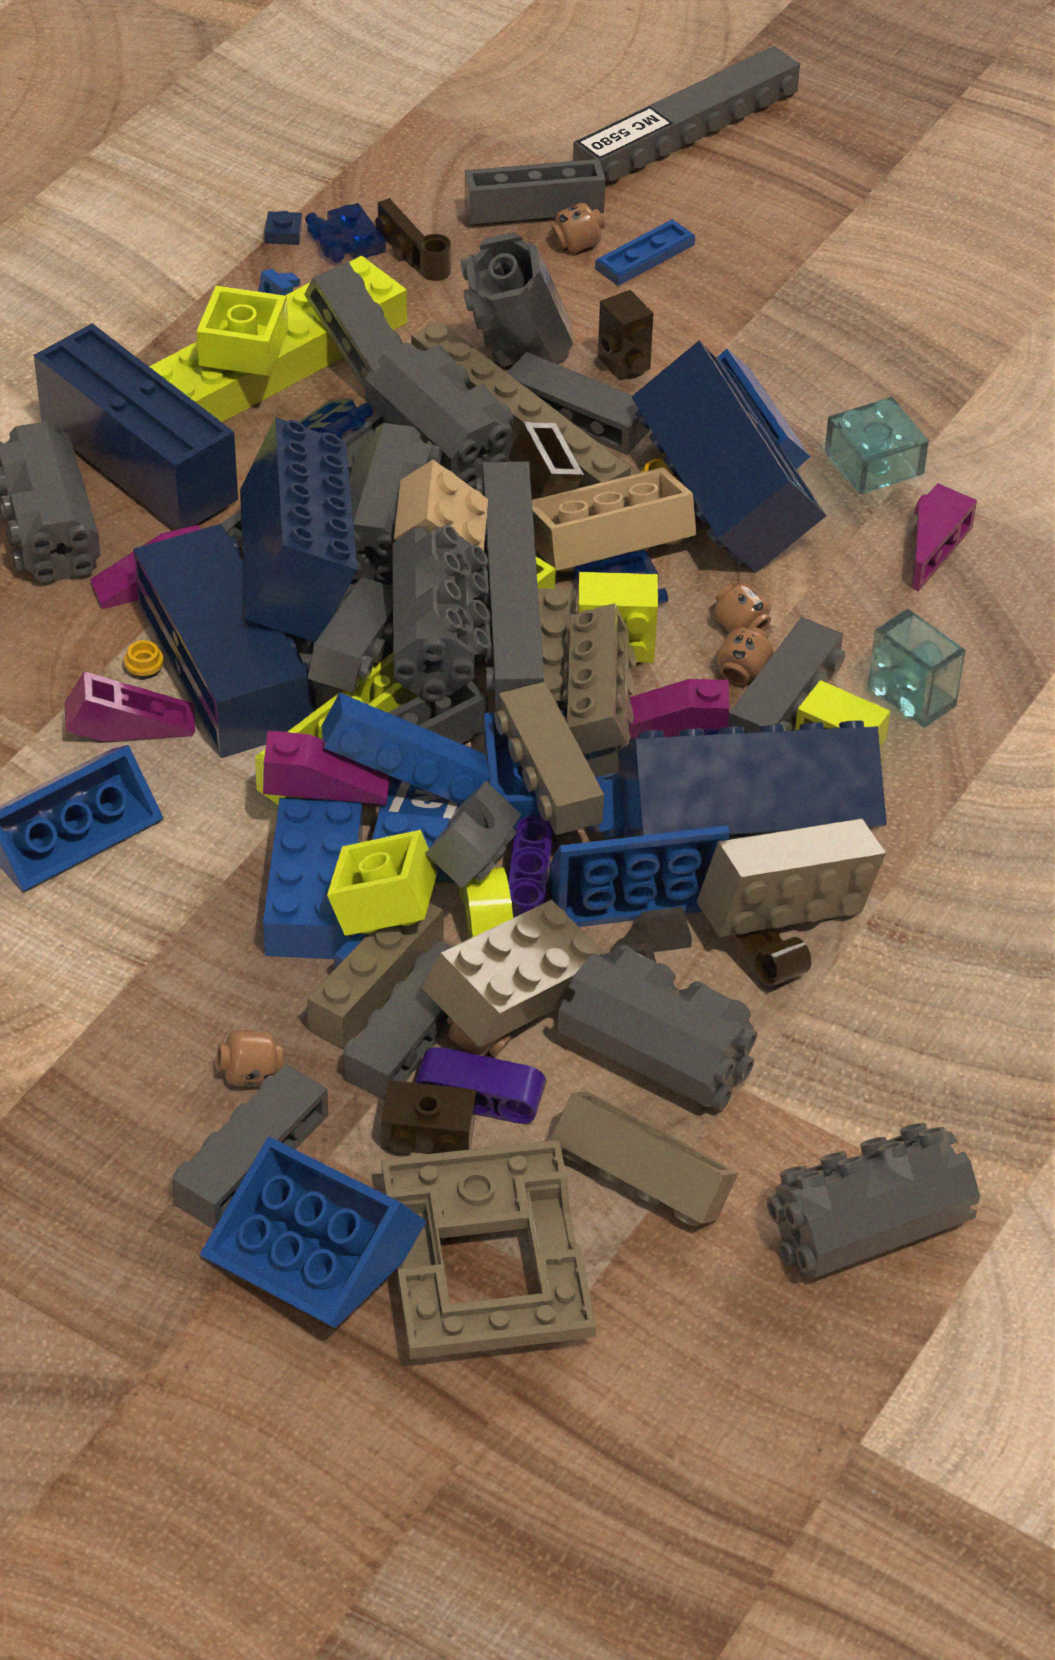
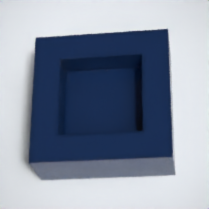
(283, 227)

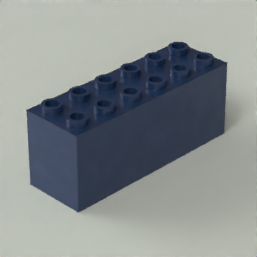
(137, 427)
(726, 458)
(297, 530)
(231, 668)
(752, 779)

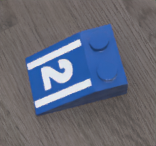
(413, 810)

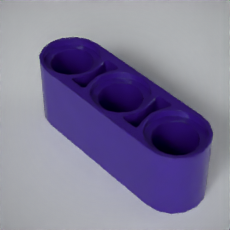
(530, 864)
(502, 1087)

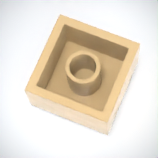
(438, 498)

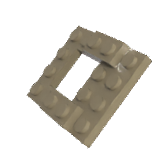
(487, 1194)

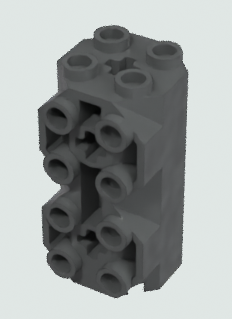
(516, 301)
(432, 396)
(374, 489)
(46, 504)
(438, 611)
(673, 1036)
(872, 1200)

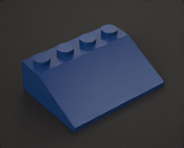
(632, 875)
(311, 1233)

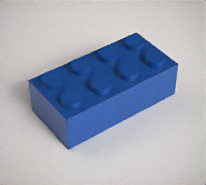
(303, 861)

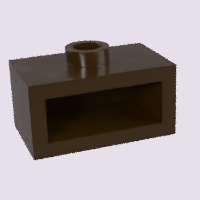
(625, 335)
(549, 459)
(427, 1118)

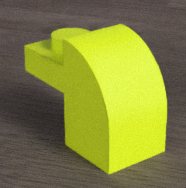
(487, 902)

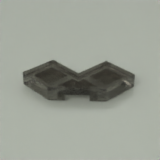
(657, 932)

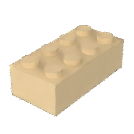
(612, 519)

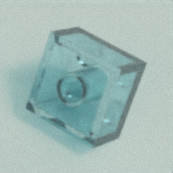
(876, 445)
(915, 668)

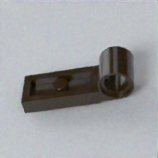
(427, 253)
(770, 955)

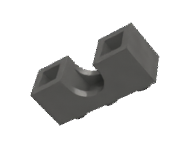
(475, 836)

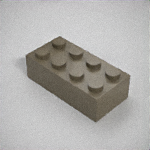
(790, 877)
(510, 972)

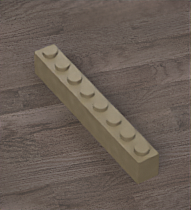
(593, 459)

